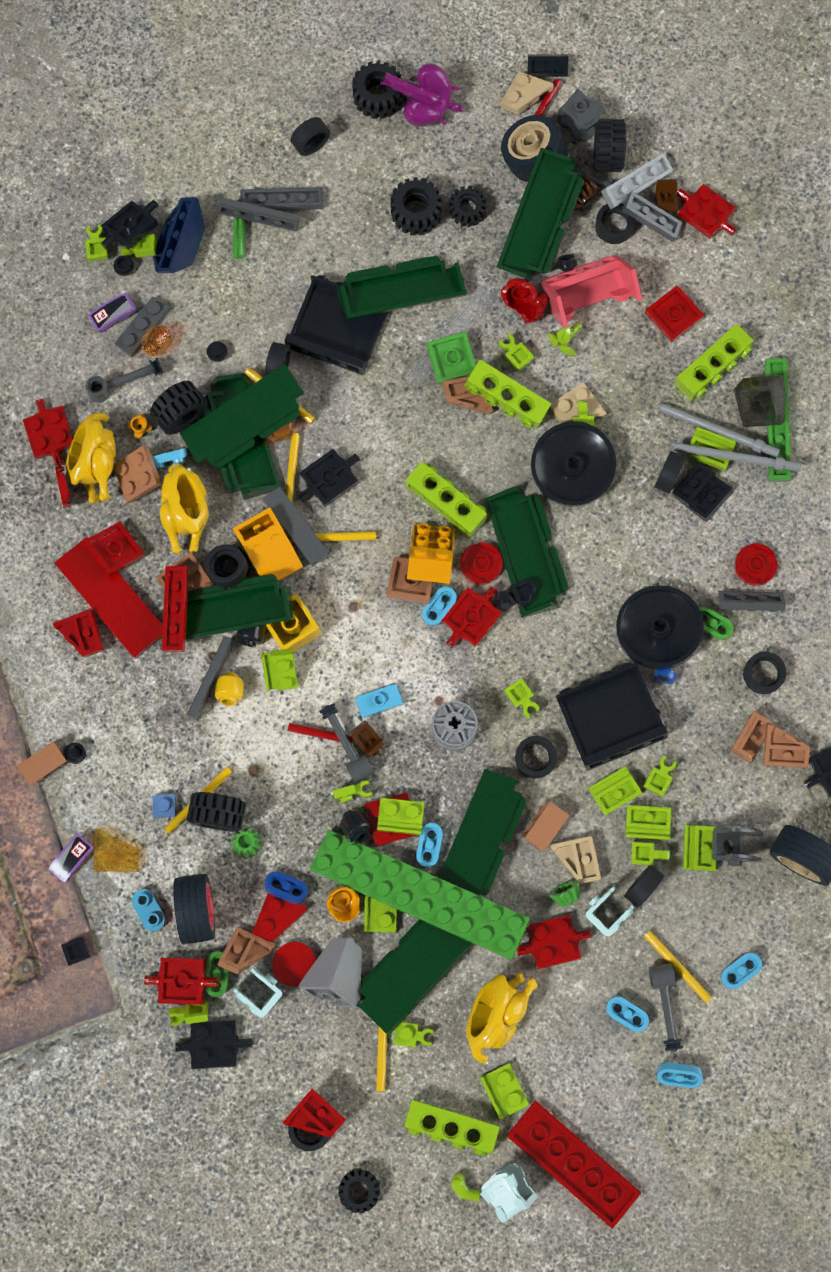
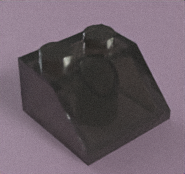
(761, 400)

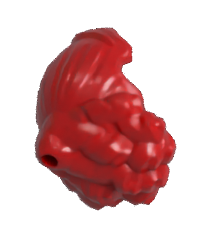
(524, 299)

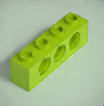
(734, 338)
(519, 394)
(433, 497)
(487, 1130)

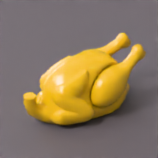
(92, 456)
(183, 506)
(497, 1013)

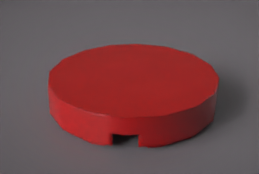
(63, 487)
(481, 563)
(755, 564)
(292, 963)

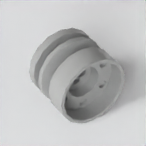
(446, 735)

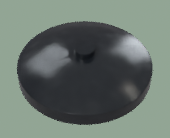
(573, 464)
(659, 627)

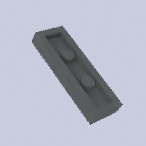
(652, 216)
(150, 315)
(751, 600)

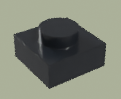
(75, 951)

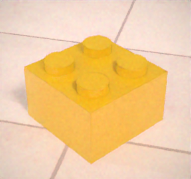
(296, 632)

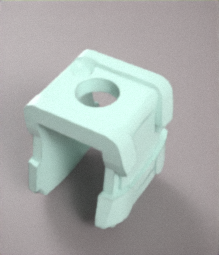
(595, 902)
(269, 981)
(508, 1192)

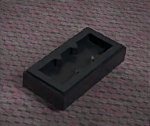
(548, 65)

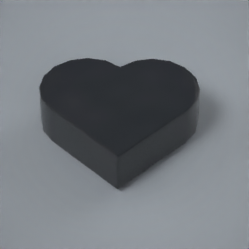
(523, 592)

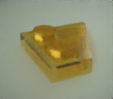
(114, 854)

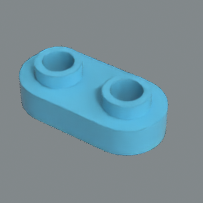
(176, 456)
(439, 607)
(429, 845)
(149, 909)
(741, 972)
(627, 1013)
(679, 1075)

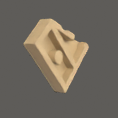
(524, 92)
(566, 406)
(579, 858)

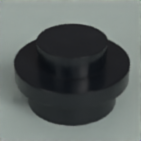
(566, 263)
(123, 265)
(217, 351)
(504, 600)
(75, 753)

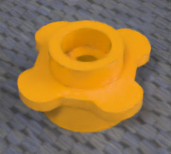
(139, 420)

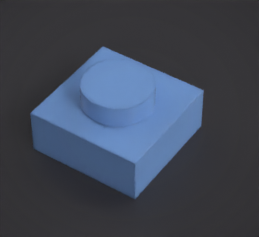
(164, 806)

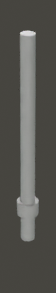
(757, 445)
(778, 463)

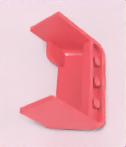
(590, 284)

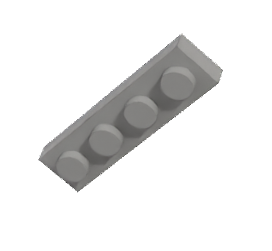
(637, 180)

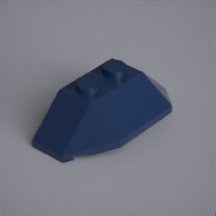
(180, 237)

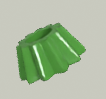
(246, 843)
(566, 893)

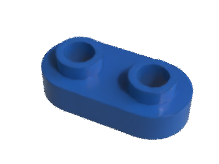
(286, 887)

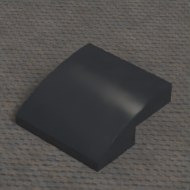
(702, 492)

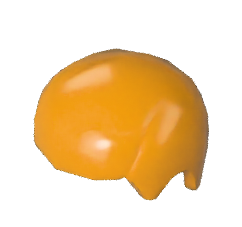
(343, 904)

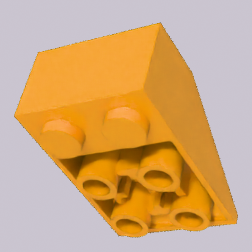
(267, 545)
(431, 553)

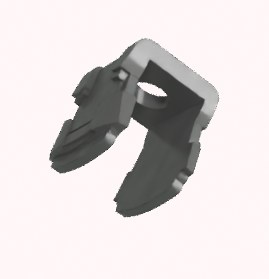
(580, 115)
(732, 835)

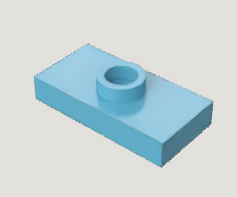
(379, 701)

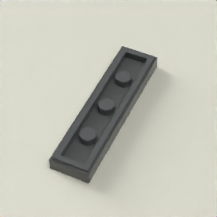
(284, 198)
(258, 214)
(296, 526)
(210, 678)

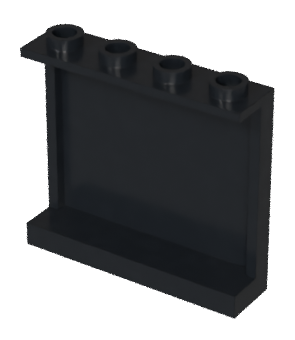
(326, 333)
(611, 716)

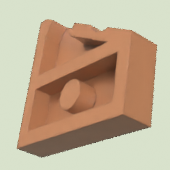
(458, 395)
(196, 577)
(784, 749)
(244, 951)

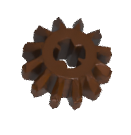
(587, 193)

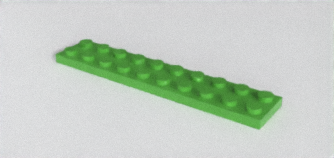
(420, 895)

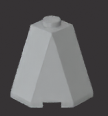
(336, 974)

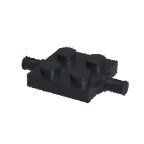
(130, 224)
(328, 477)
(822, 771)
(214, 1045)

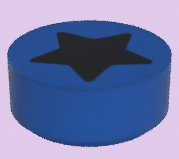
(666, 676)

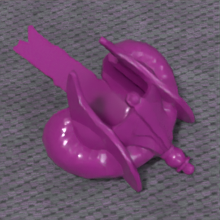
(430, 97)

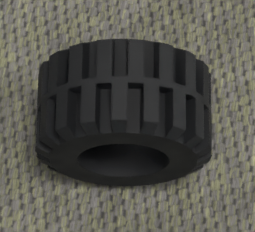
(375, 104)
(609, 145)
(416, 191)
(178, 407)
(216, 811)

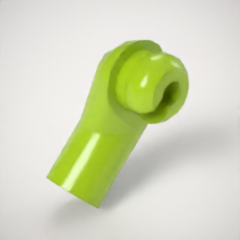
(462, 1190)

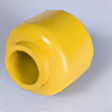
(229, 689)

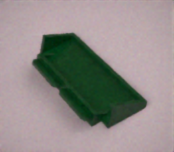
(542, 210)
(409, 285)
(253, 412)
(254, 469)
(525, 547)
(244, 606)
(487, 823)
(409, 973)

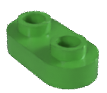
(715, 620)
(216, 972)

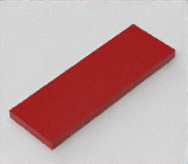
(111, 600)
(573, 1164)

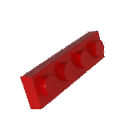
(175, 609)

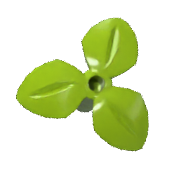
(563, 337)

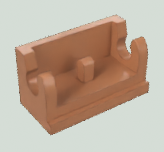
(750, 737)
(42, 763)
(545, 826)

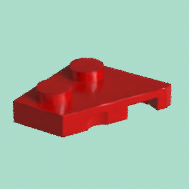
(81, 632)
(276, 917)
(315, 1115)

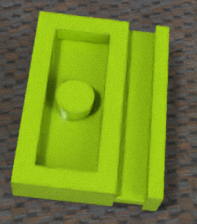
(711, 440)
(279, 670)
(615, 791)
(400, 816)
(648, 822)
(698, 848)
(379, 917)
(504, 1091)

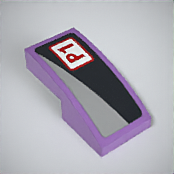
(112, 311)
(70, 858)

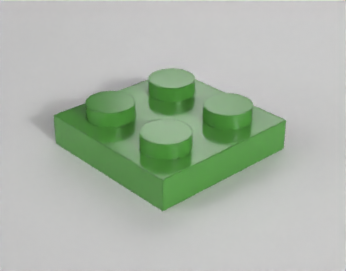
(451, 357)

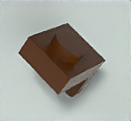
(667, 195)
(367, 739)

